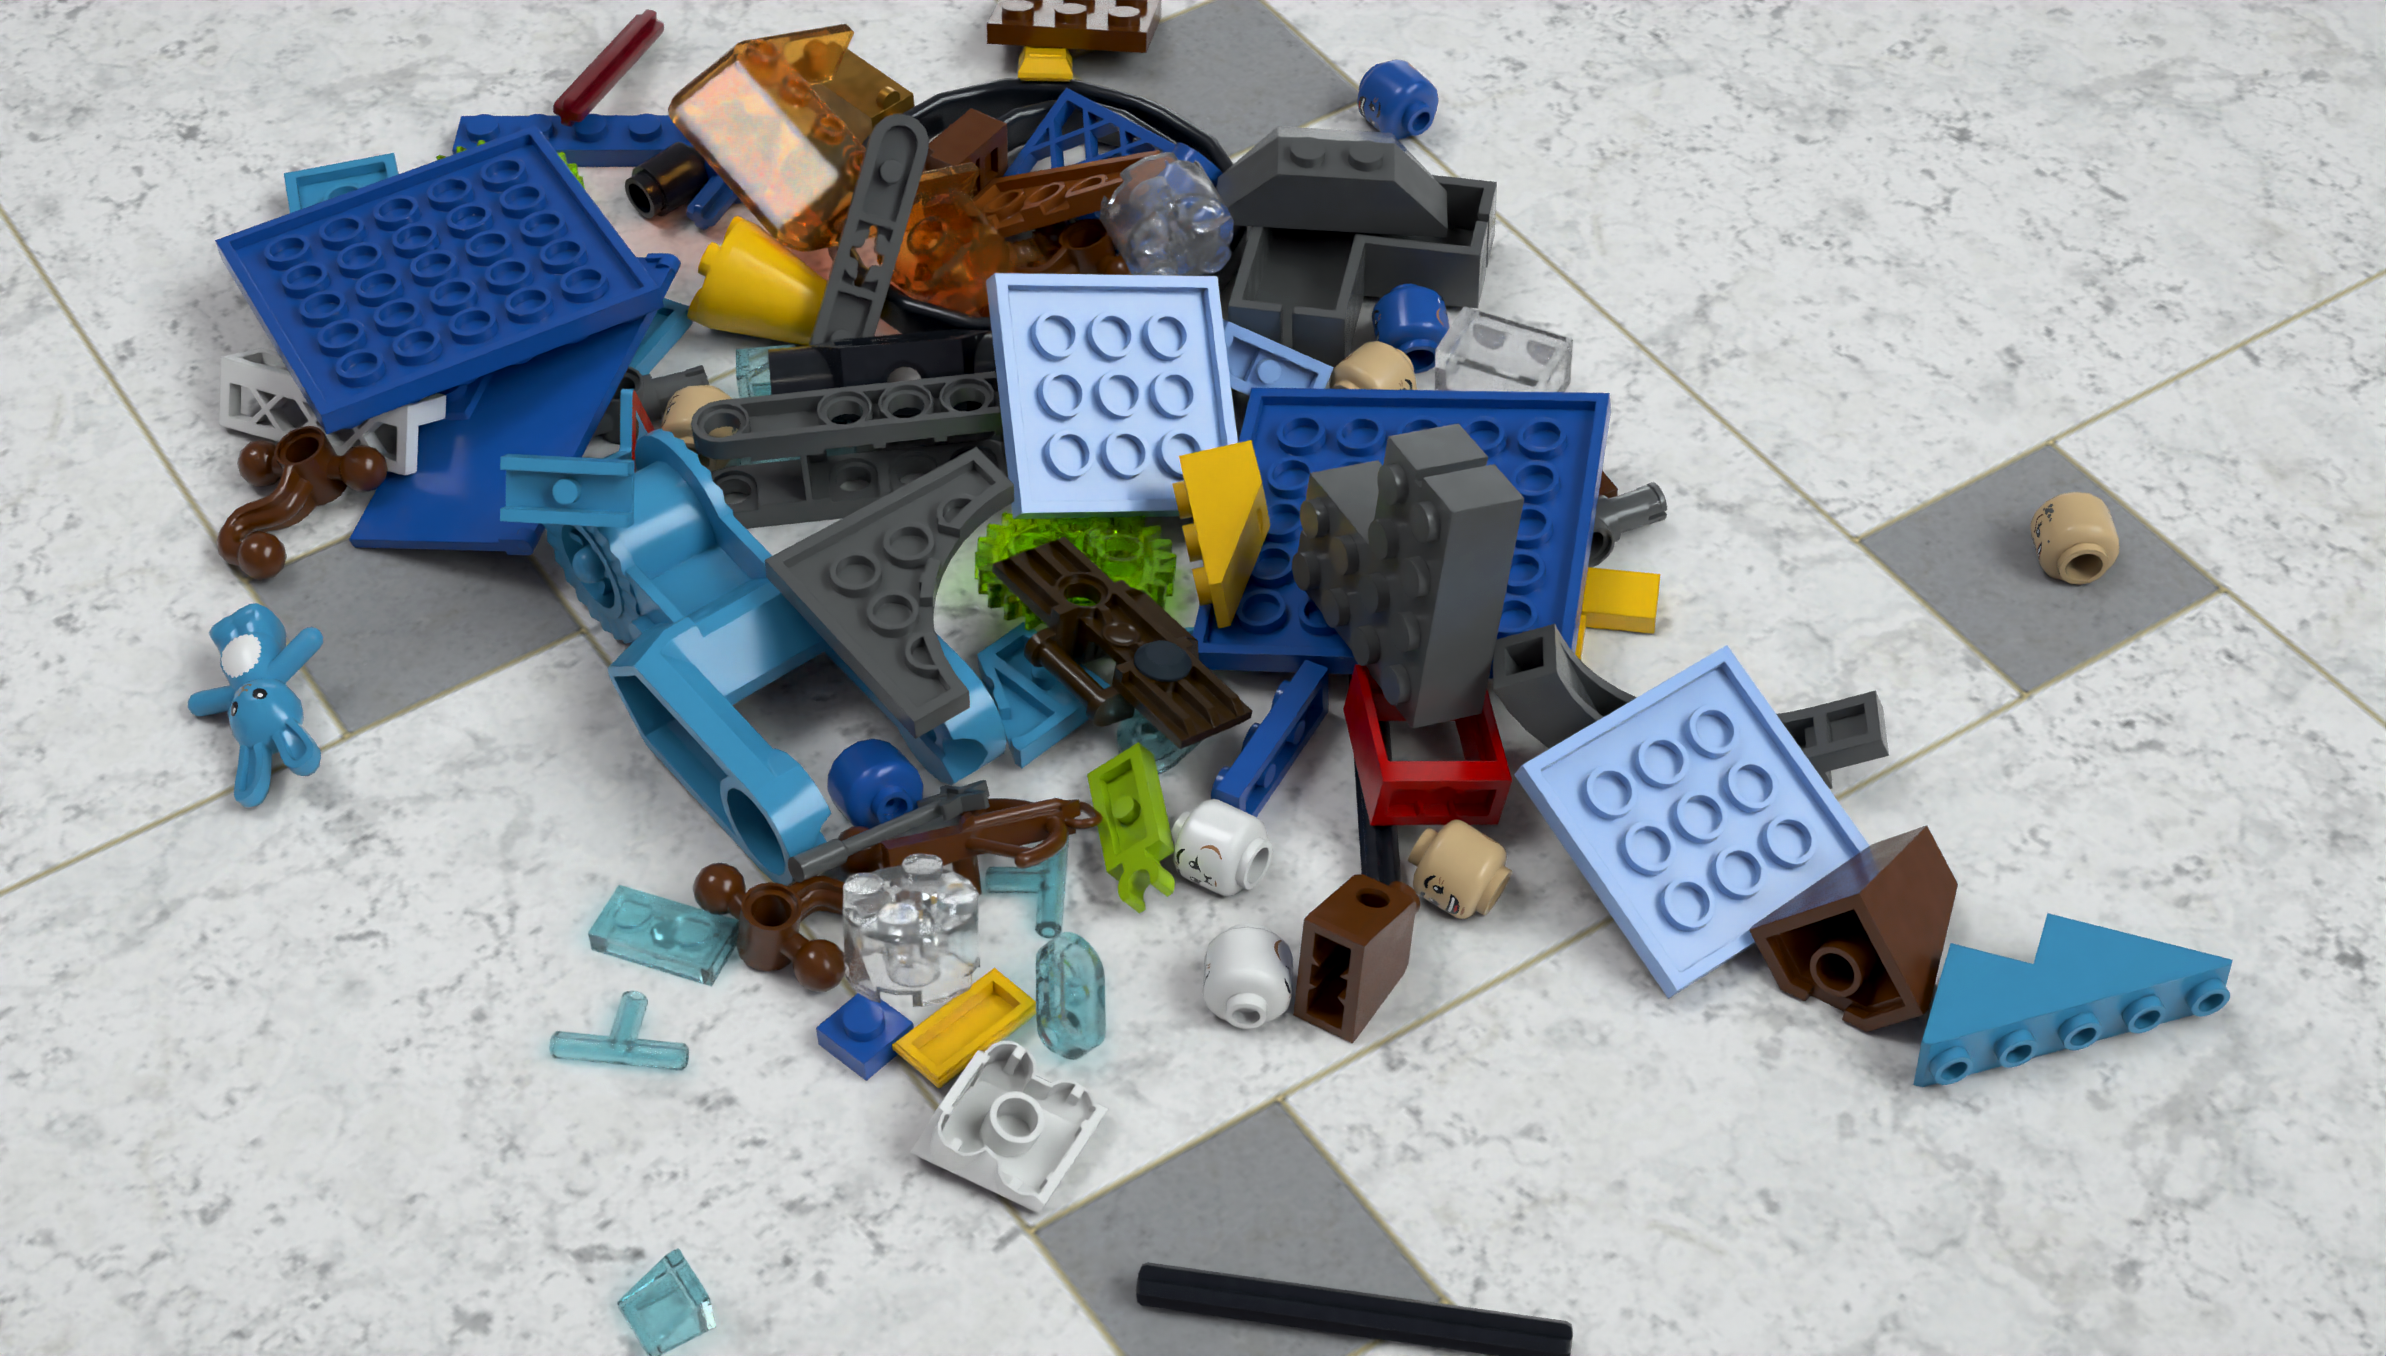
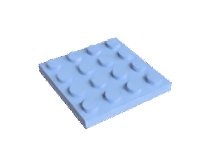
(1107, 388)
(1691, 817)

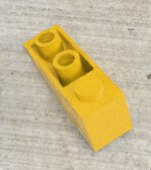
(1229, 522)

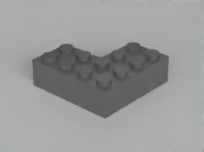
(1311, 283)
(1414, 567)

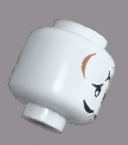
(1221, 848)
(1248, 973)

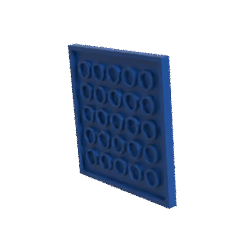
(436, 278)
(1540, 442)

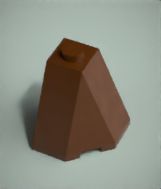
(1866, 932)

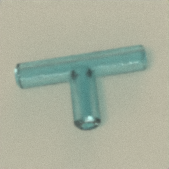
(1046, 881)
(623, 1043)

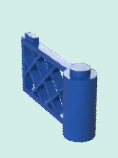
(1049, 141)

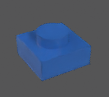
(863, 1034)

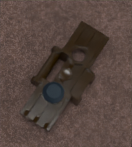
(1153, 653)

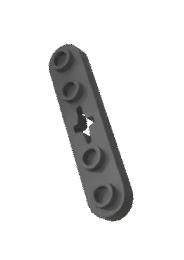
(881, 200)

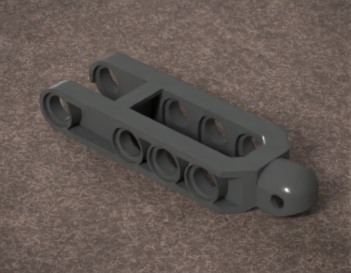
(802, 427)

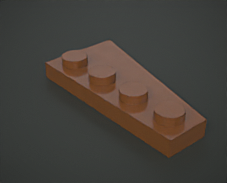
(1053, 194)

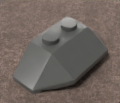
(1334, 184)

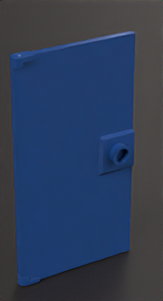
(521, 409)

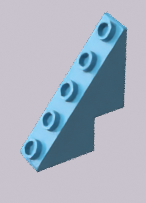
(2077, 992)

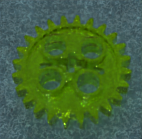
(1114, 544)

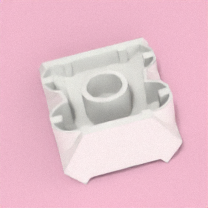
(1010, 1126)

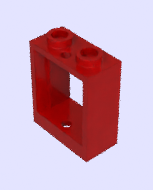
(1425, 789)

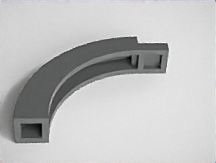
(1560, 696)

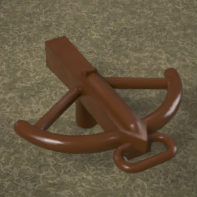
(999, 832)

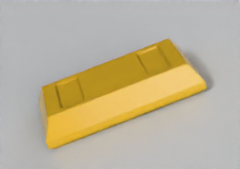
(1045, 64)
(967, 1023)

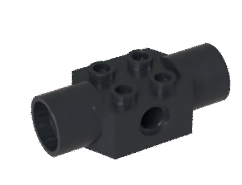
(873, 358)

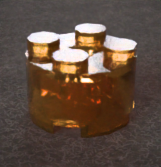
(949, 252)

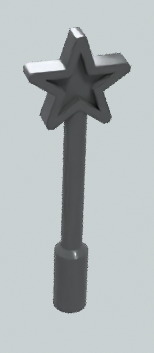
(834, 853)

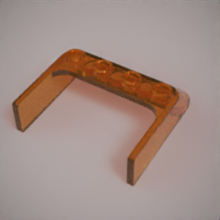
(781, 141)

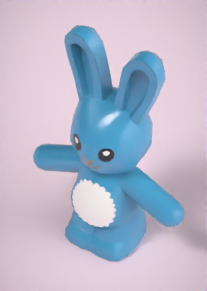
(259, 704)

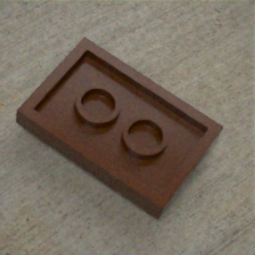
(1075, 24)

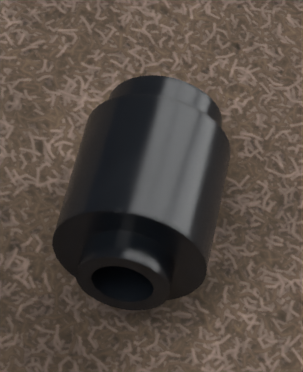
(666, 180)

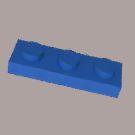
(1276, 742)

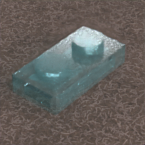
(664, 935)

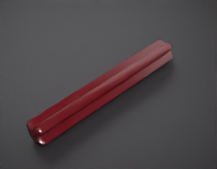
(608, 68)

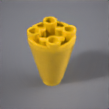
(757, 287)

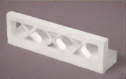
(267, 375)

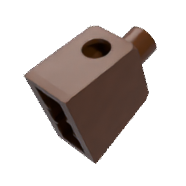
(1354, 954)

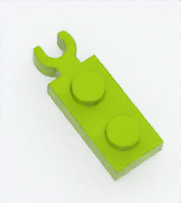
(1134, 824)

